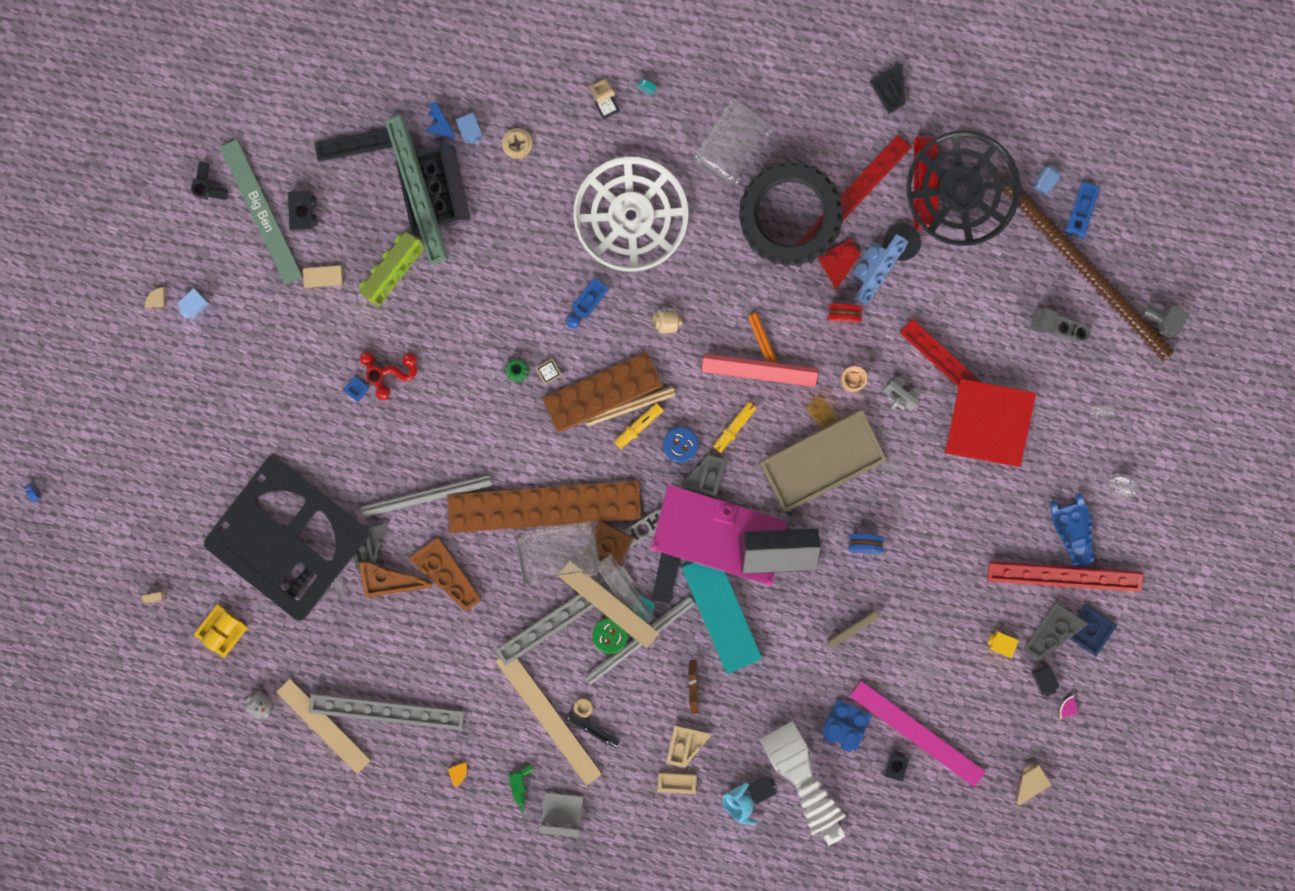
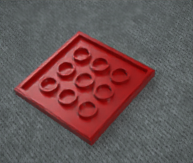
(990, 422)

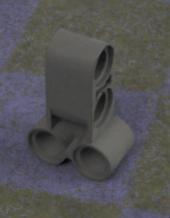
(1049, 322)

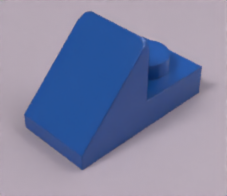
(440, 128)

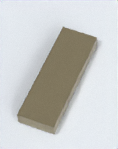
(852, 629)

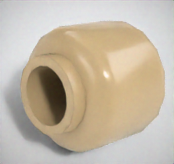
(667, 320)

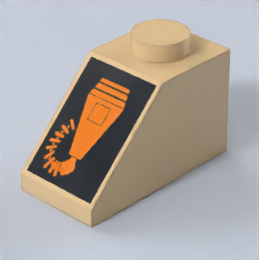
(1030, 783)

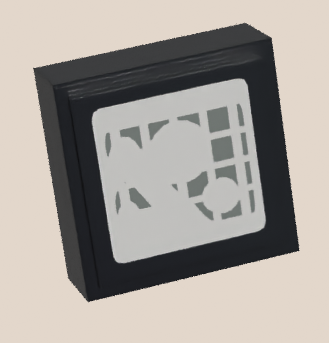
(607, 108)

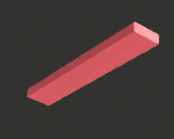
(759, 370)

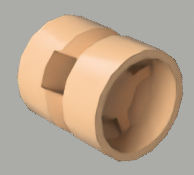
(853, 379)

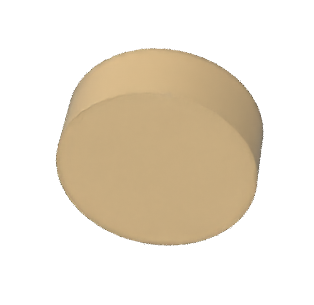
(583, 707)

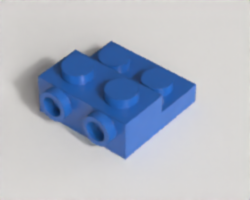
(845, 726)

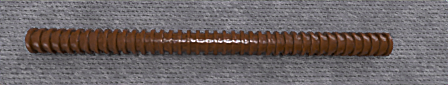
(1091, 274)

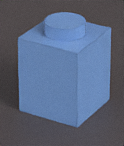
(469, 128)

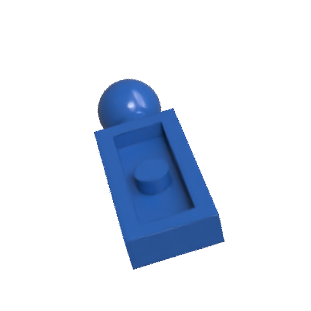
(586, 303)

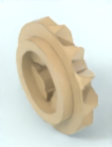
(509, 138)

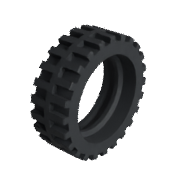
(781, 174)

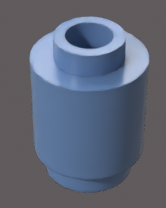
(1046, 179)

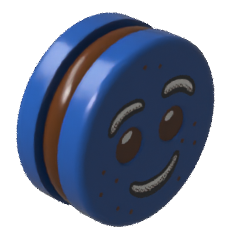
(680, 444)
(866, 544)

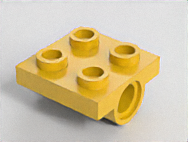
(220, 631)

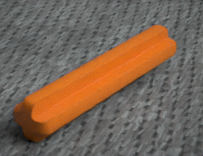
(762, 338)

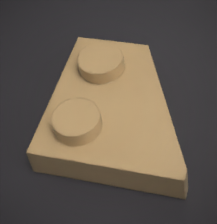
(685, 745)

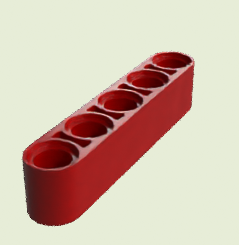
(932, 153)

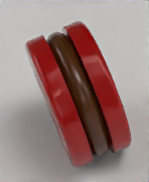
(845, 313)

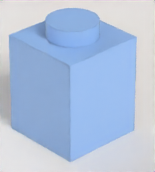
(192, 304)

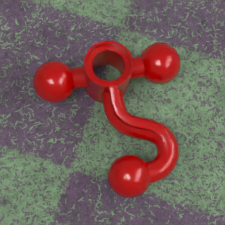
(383, 392)

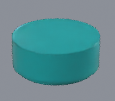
(647, 86)

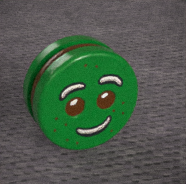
(609, 636)

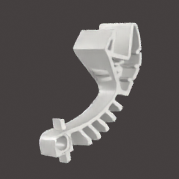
(793, 761)

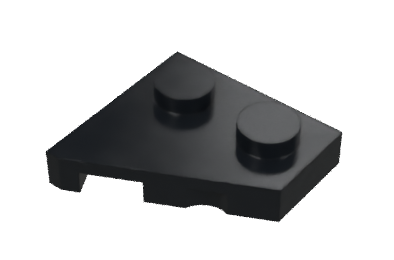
(890, 88)

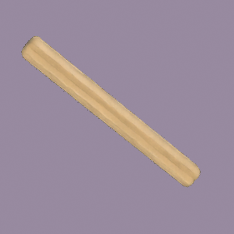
(634, 405)

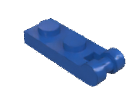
(1082, 209)

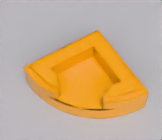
(458, 773)

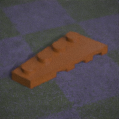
(446, 573)

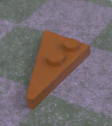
(383, 580)

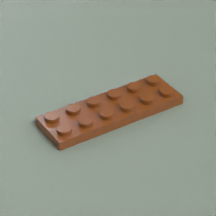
(602, 392)

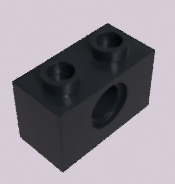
(297, 200)

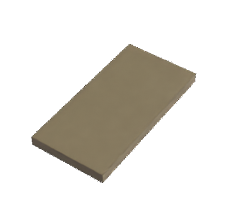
(822, 461)

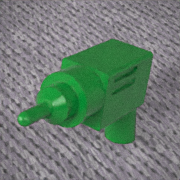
(518, 786)

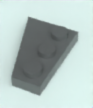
(1053, 632)

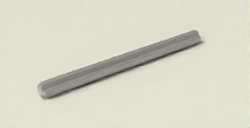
(425, 496)
(633, 645)

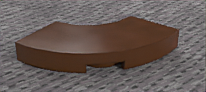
(693, 686)

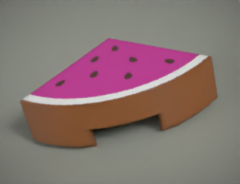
(1068, 707)

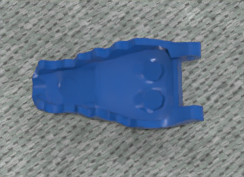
(1074, 528)

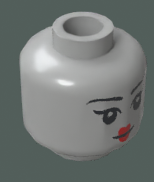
(258, 705)

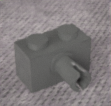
(1169, 321)

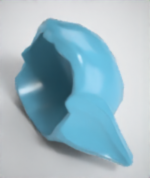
(739, 804)

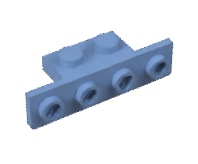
(876, 266)

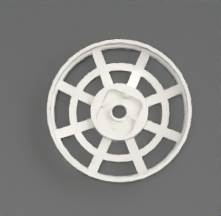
(630, 201)

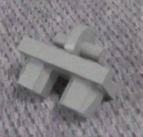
(900, 397)

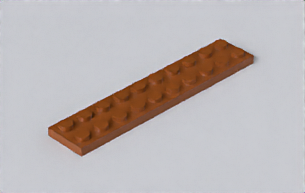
(543, 506)

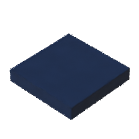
(1096, 633)

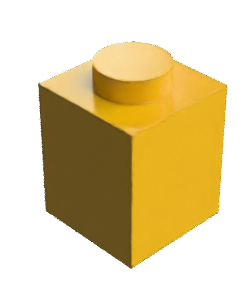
(1002, 644)

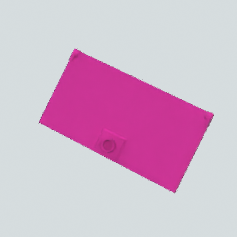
(708, 531)

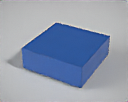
(356, 388)

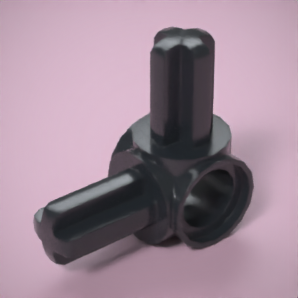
(210, 191)

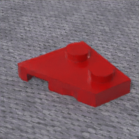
(839, 261)

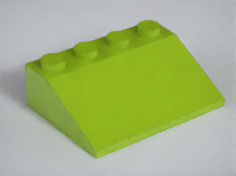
(391, 269)

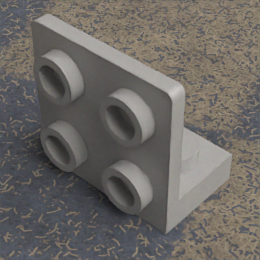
(561, 815)

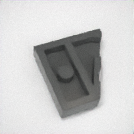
(706, 476)
(370, 549)

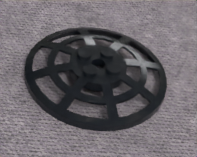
(972, 180)

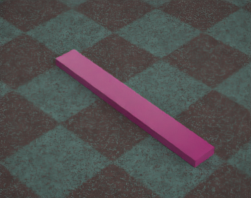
(917, 733)

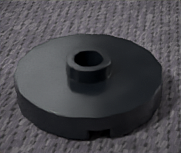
(907, 232)

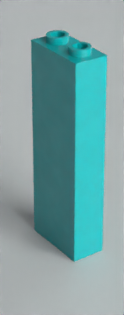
(722, 616)

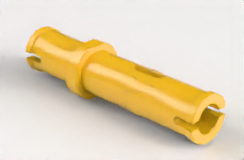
(633, 430)
(729, 433)

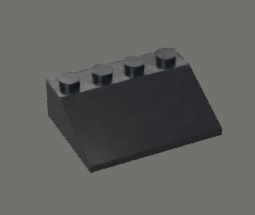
(444, 187)

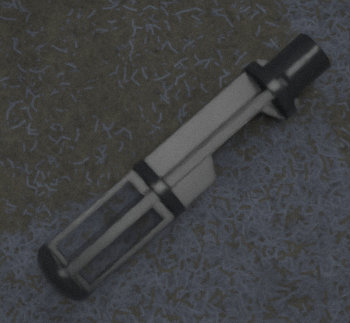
(591, 729)

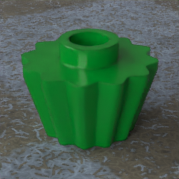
(512, 364)

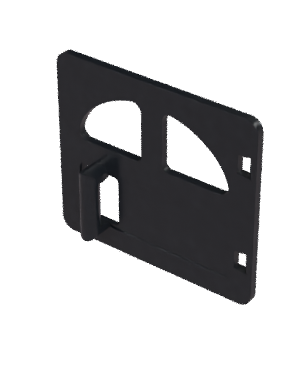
(268, 552)

